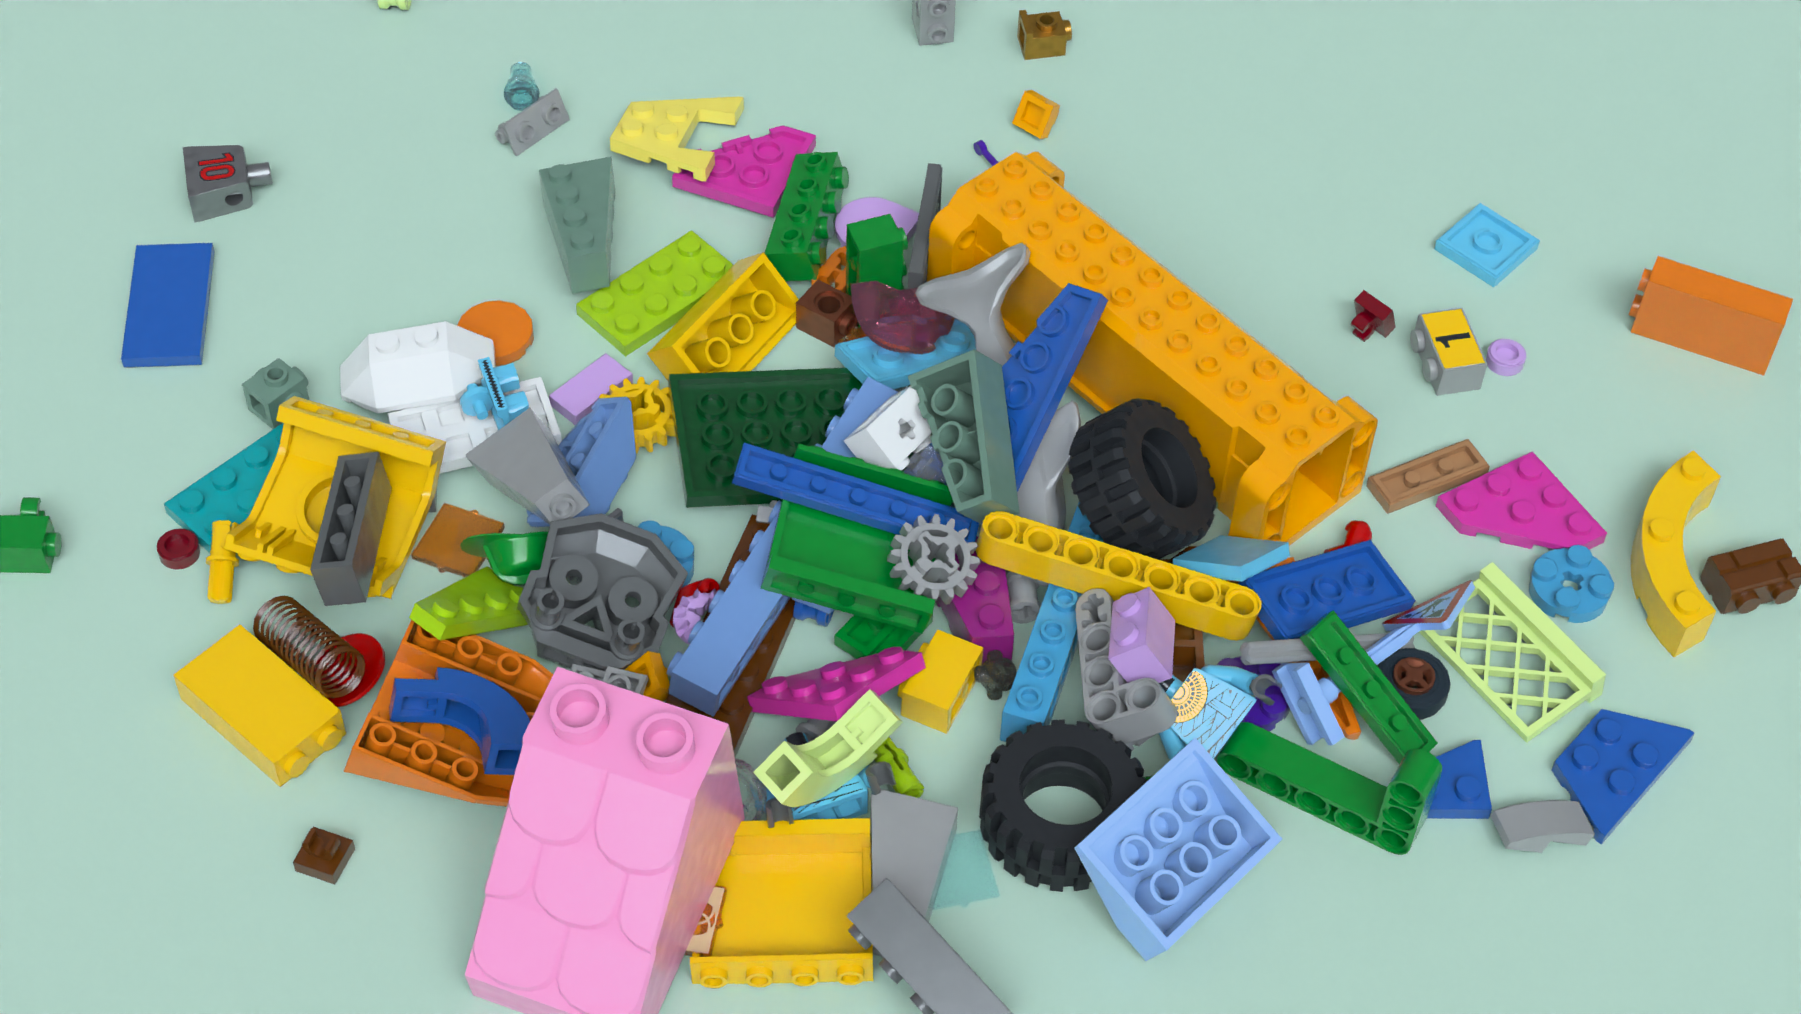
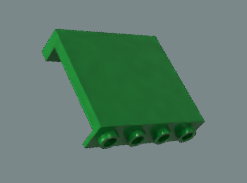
(844, 561)

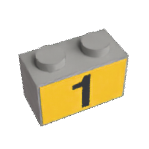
(1448, 351)

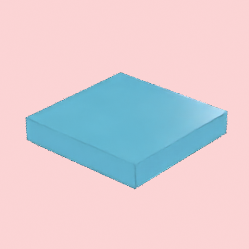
(1487, 245)
(1233, 557)

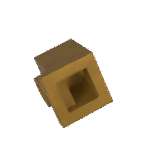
(1043, 34)

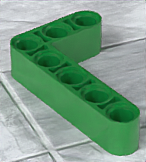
(1376, 813)

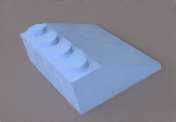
(1174, 849)

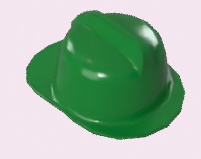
(509, 554)

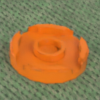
(504, 324)

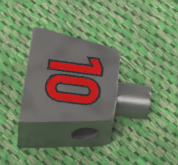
(221, 180)

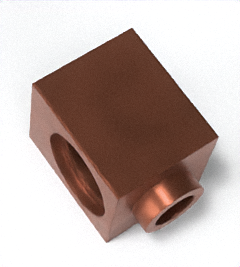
(825, 313)

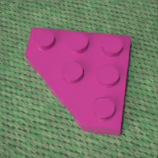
(751, 170)
(1522, 507)
(836, 686)

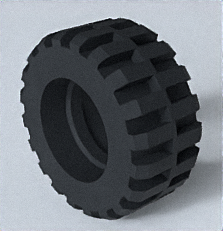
(1142, 479)
(1042, 759)

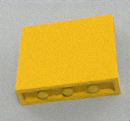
(791, 905)

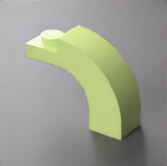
(817, 768)

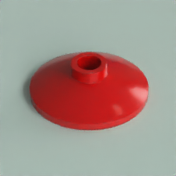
(375, 662)

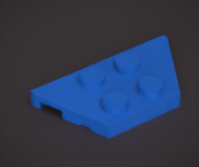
(1616, 765)

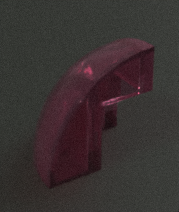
(897, 318)

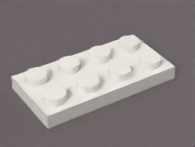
(465, 432)

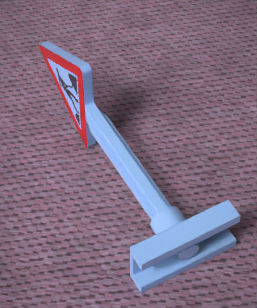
(1311, 698)

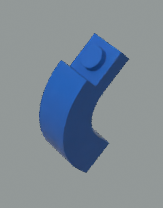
(470, 705)

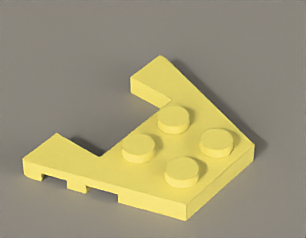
(664, 127)

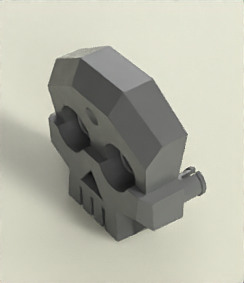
(612, 564)

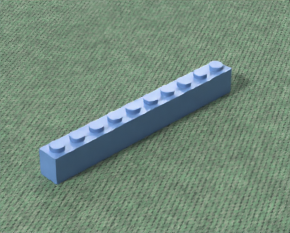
(744, 611)

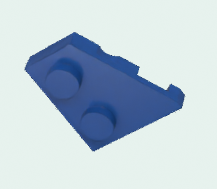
(1462, 785)

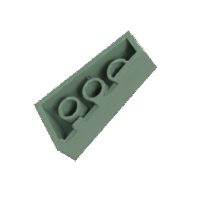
(581, 217)
(970, 431)

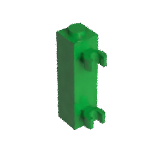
(28, 540)

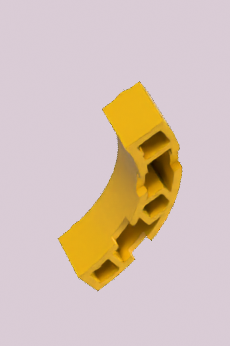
(1658, 564)

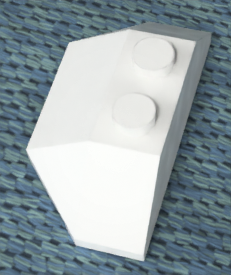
(414, 367)

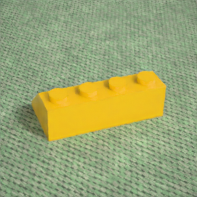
(731, 323)

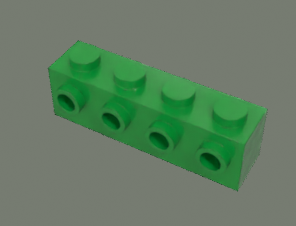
(807, 215)

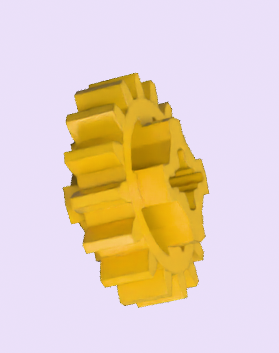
(647, 402)

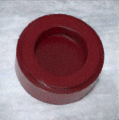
(178, 549)

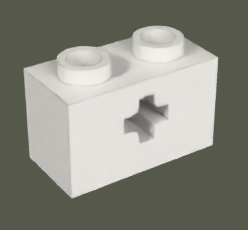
(892, 432)

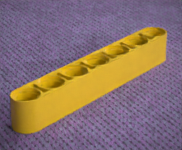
(1089, 564)

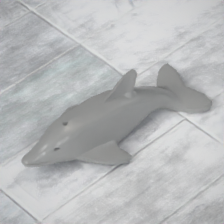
(976, 300)

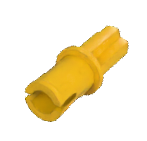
(221, 564)

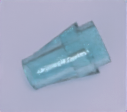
(521, 87)

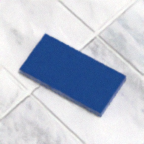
(168, 305)
(1347, 580)

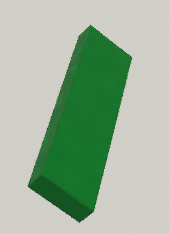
(1366, 687)

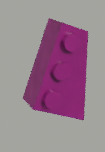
(983, 611)

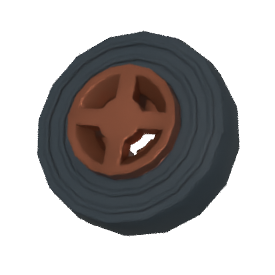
(1418, 668)

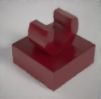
(1371, 316)

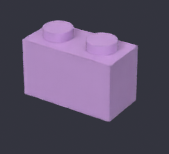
(1142, 637)

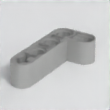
(1111, 703)

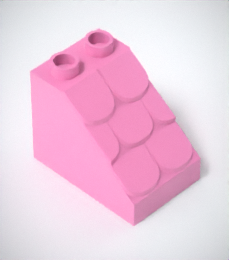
(604, 852)

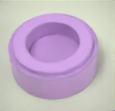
(1505, 357)

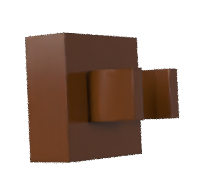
(323, 855)

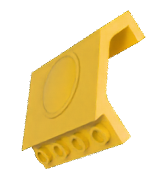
(296, 490)

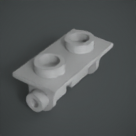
(533, 122)

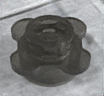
(996, 674)

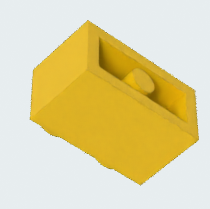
(942, 687)

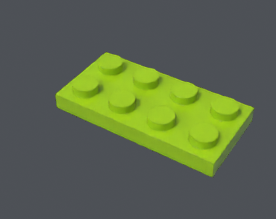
(654, 293)

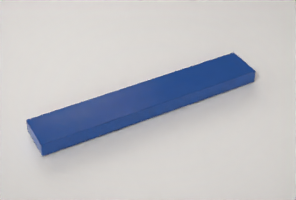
(839, 493)

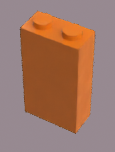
(1709, 314)

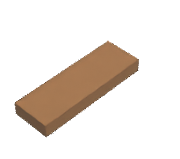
(1427, 476)

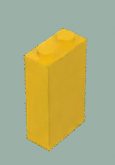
(260, 705)

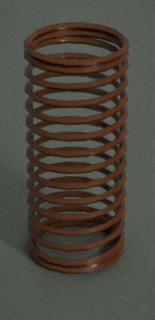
(302, 616)

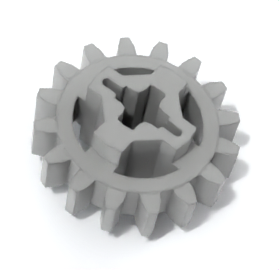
(929, 542)

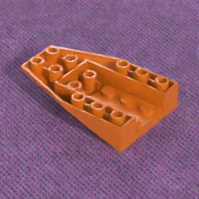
(436, 754)

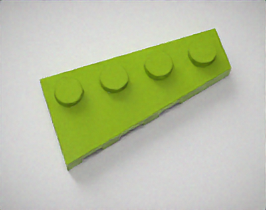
(470, 607)

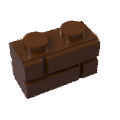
(1752, 577)

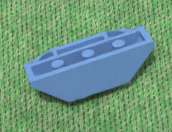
(599, 454)

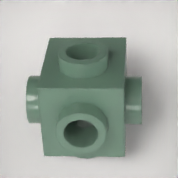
(271, 388)

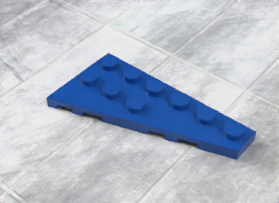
(1043, 368)

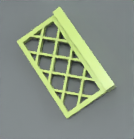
(1542, 639)

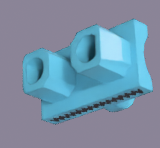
(490, 396)

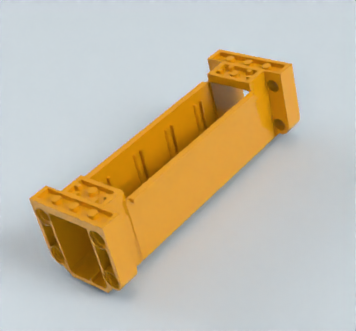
(1271, 438)

